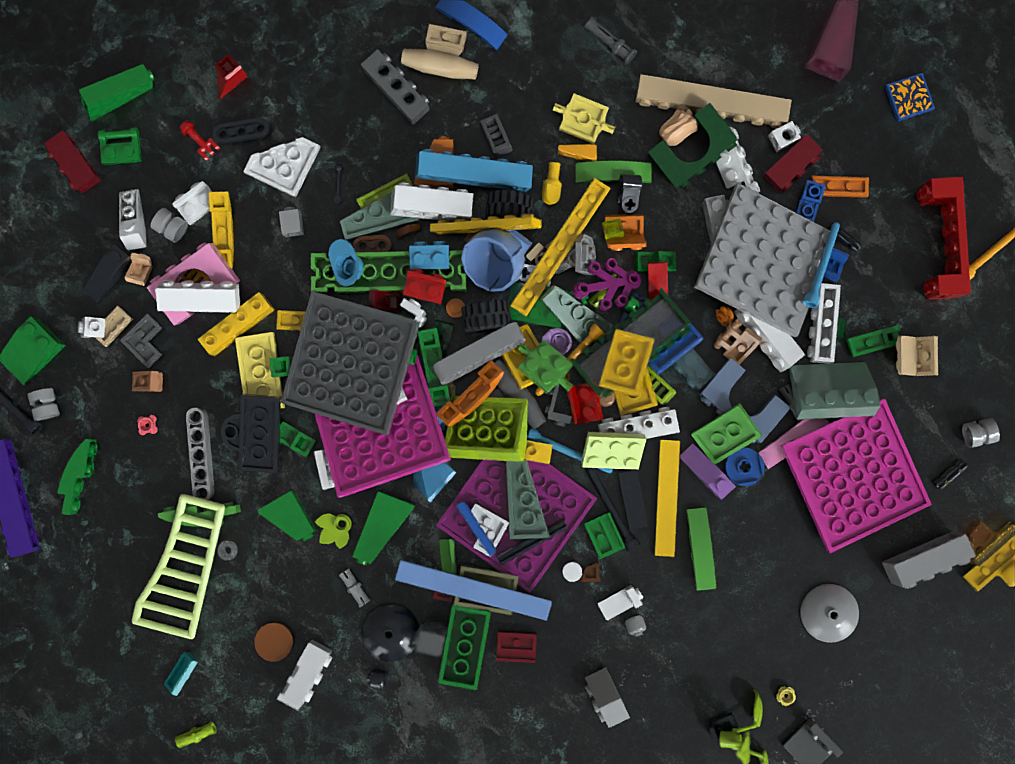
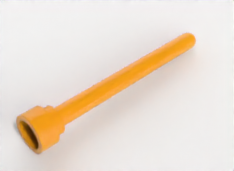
(990, 252)
(594, 333)

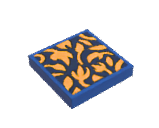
(909, 97)

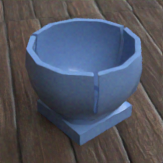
(494, 257)

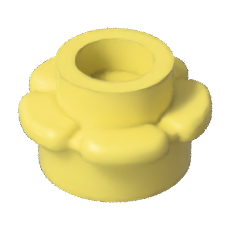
(786, 700)

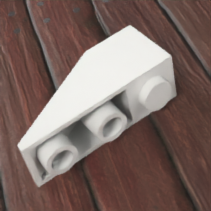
(131, 220)

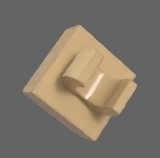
(535, 253)

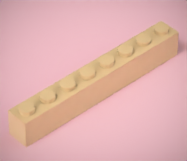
(727, 102)

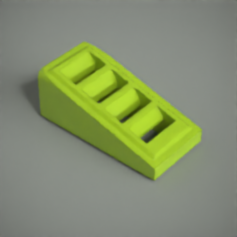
(669, 395)

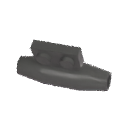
(509, 389)

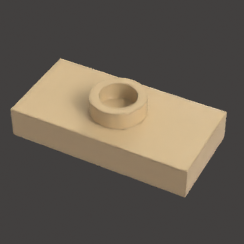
(114, 325)

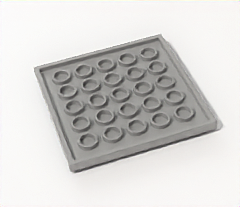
(763, 260)

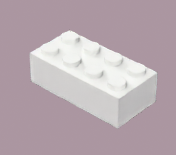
(431, 203)

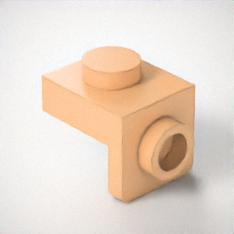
(139, 269)

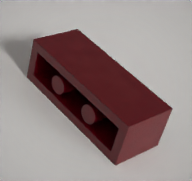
(72, 162)
(793, 164)

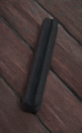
(530, 543)

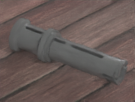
(617, 45)

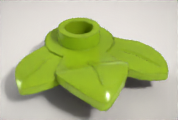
(332, 531)

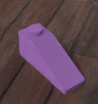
(707, 472)

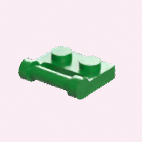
(120, 152)

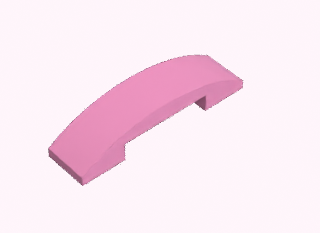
(773, 452)

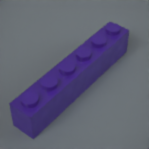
(14, 508)

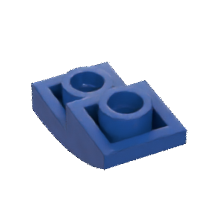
(810, 199)

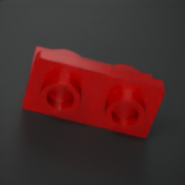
(424, 286)
(584, 404)

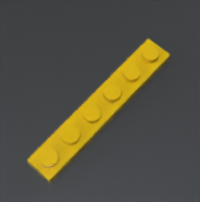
(477, 224)

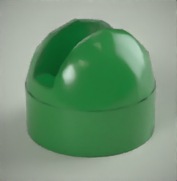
(632, 303)

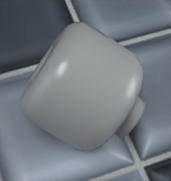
(635, 625)

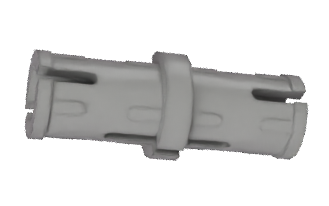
(354, 587)

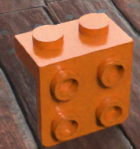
(633, 232)

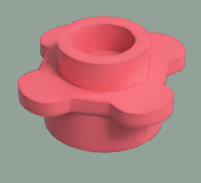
(143, 429)

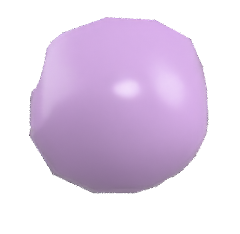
(559, 340)

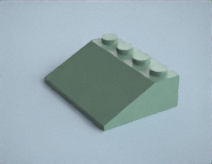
(833, 390)

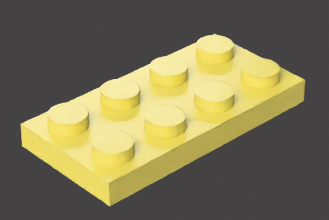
(254, 365)

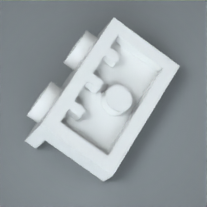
(193, 203)
(324, 470)

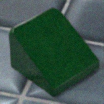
(841, 328)

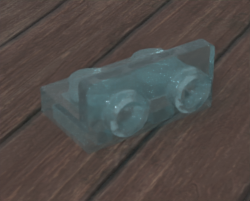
(693, 369)

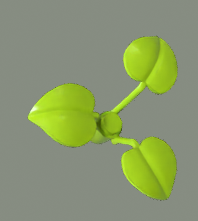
(734, 740)

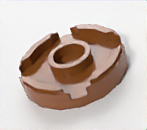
(274, 641)

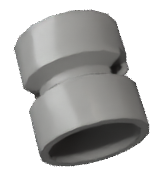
(171, 226)
(43, 404)
(984, 432)

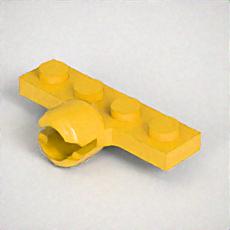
(999, 564)

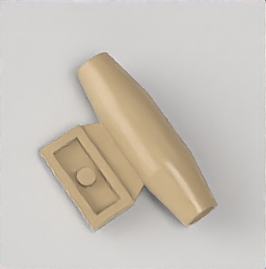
(441, 55)

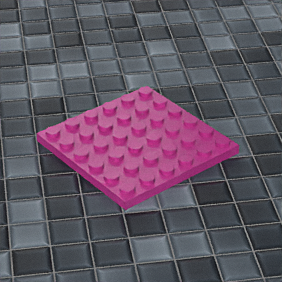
(367, 458)
(855, 476)

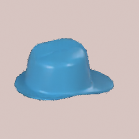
(345, 263)

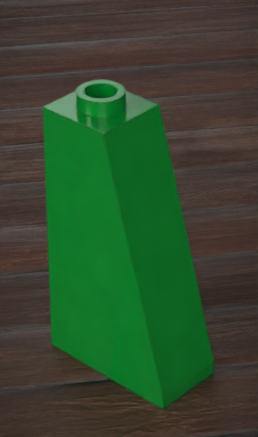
(115, 91)
(382, 523)

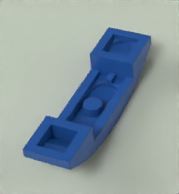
(473, 20)

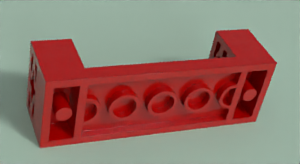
(957, 278)

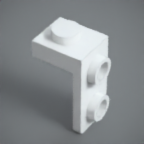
(620, 602)

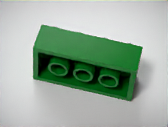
(464, 647)

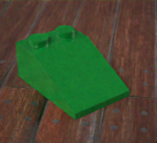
(30, 349)

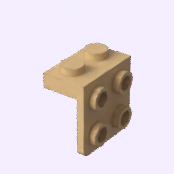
(917, 355)

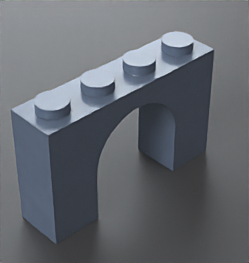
(717, 394)

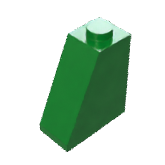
(289, 516)

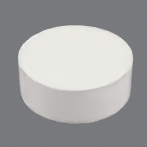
(572, 571)

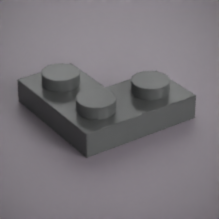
(139, 338)

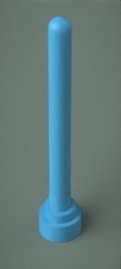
(812, 298)
(535, 436)

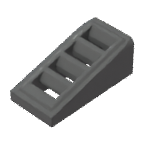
(501, 146)

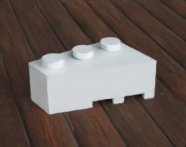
(306, 675)

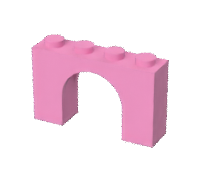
(205, 259)

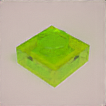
(613, 229)

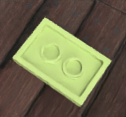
(613, 450)

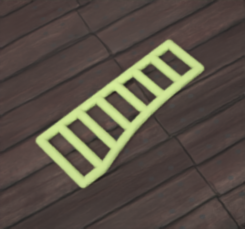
(162, 569)

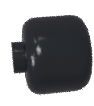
(377, 679)

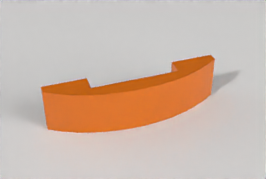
(472, 396)

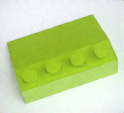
(491, 431)

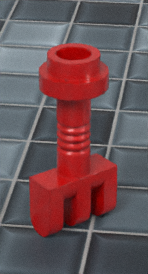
(187, 128)

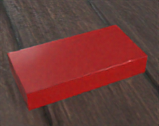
(657, 278)

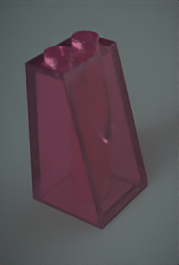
(835, 42)

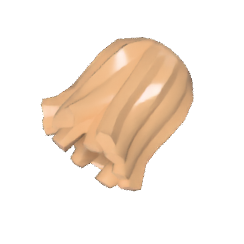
(678, 127)

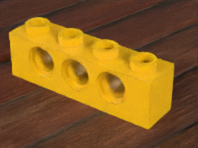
(236, 324)

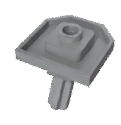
(580, 256)

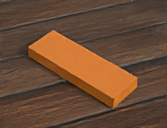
(844, 186)

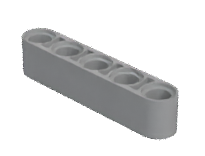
(479, 353)
(194, 446)

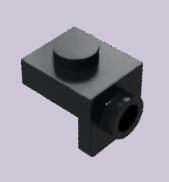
(721, 723)

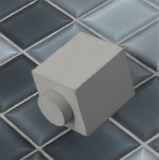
(291, 222)

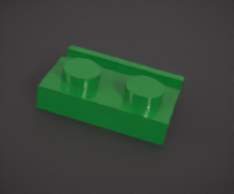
(604, 535)

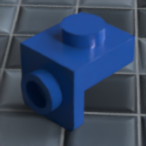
(835, 264)

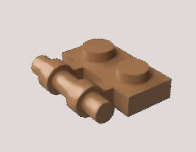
(741, 346)

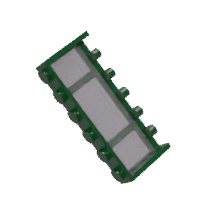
(656, 319)

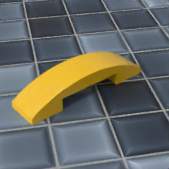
(222, 224)

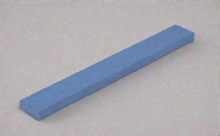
(473, 590)

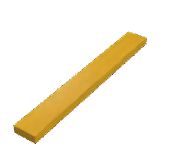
(560, 247)

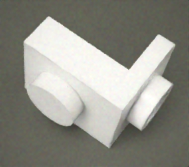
(91, 327)

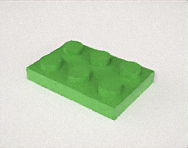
(726, 434)

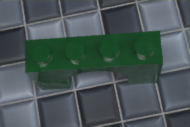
(720, 139)

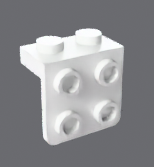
(414, 308)

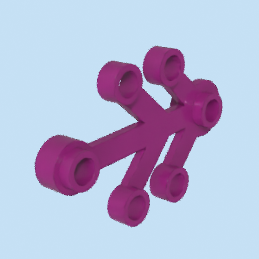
(609, 283)

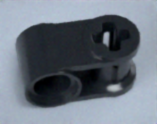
(629, 189)

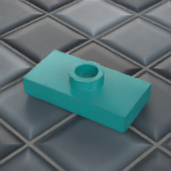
(180, 673)

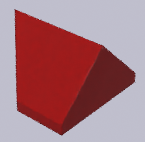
(228, 75)

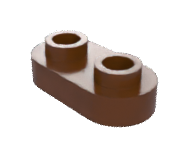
(372, 243)

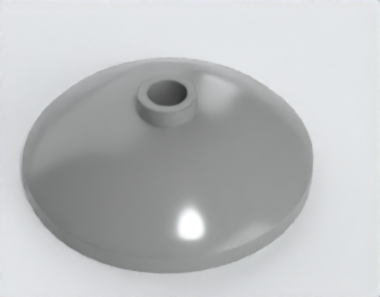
(818, 606)

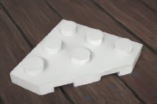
(284, 165)

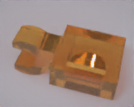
(980, 536)

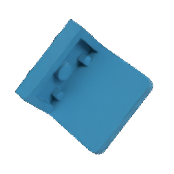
(429, 256)

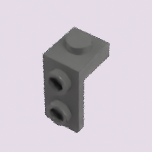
(559, 419)

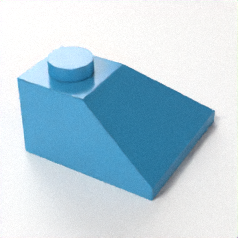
(432, 479)

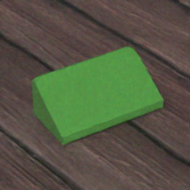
(448, 555)

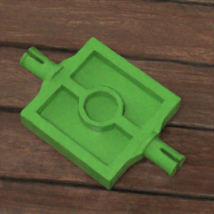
(545, 366)

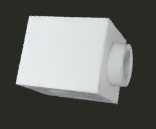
(777, 139)

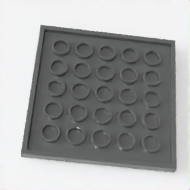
(350, 362)

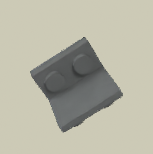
(811, 744)

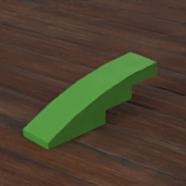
(701, 549)

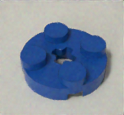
(753, 473)

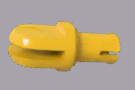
(552, 186)

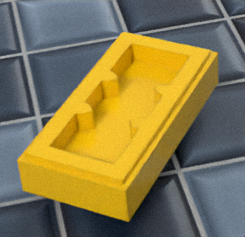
(538, 452)

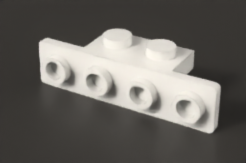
(735, 169)

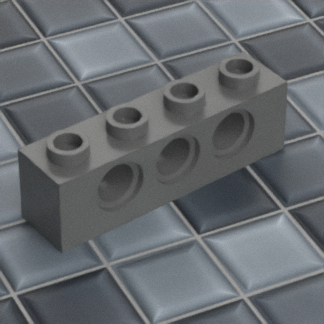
(378, 62)
(431, 637)

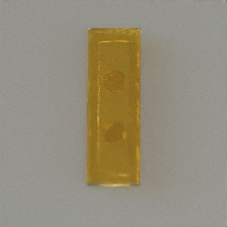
(995, 544)

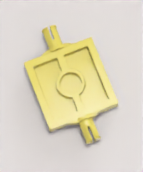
(583, 118)

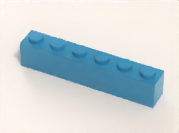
(473, 171)

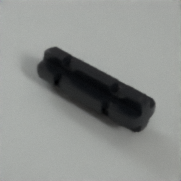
(847, 239)
(949, 475)

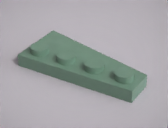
(372, 219)
(573, 314)
(525, 512)

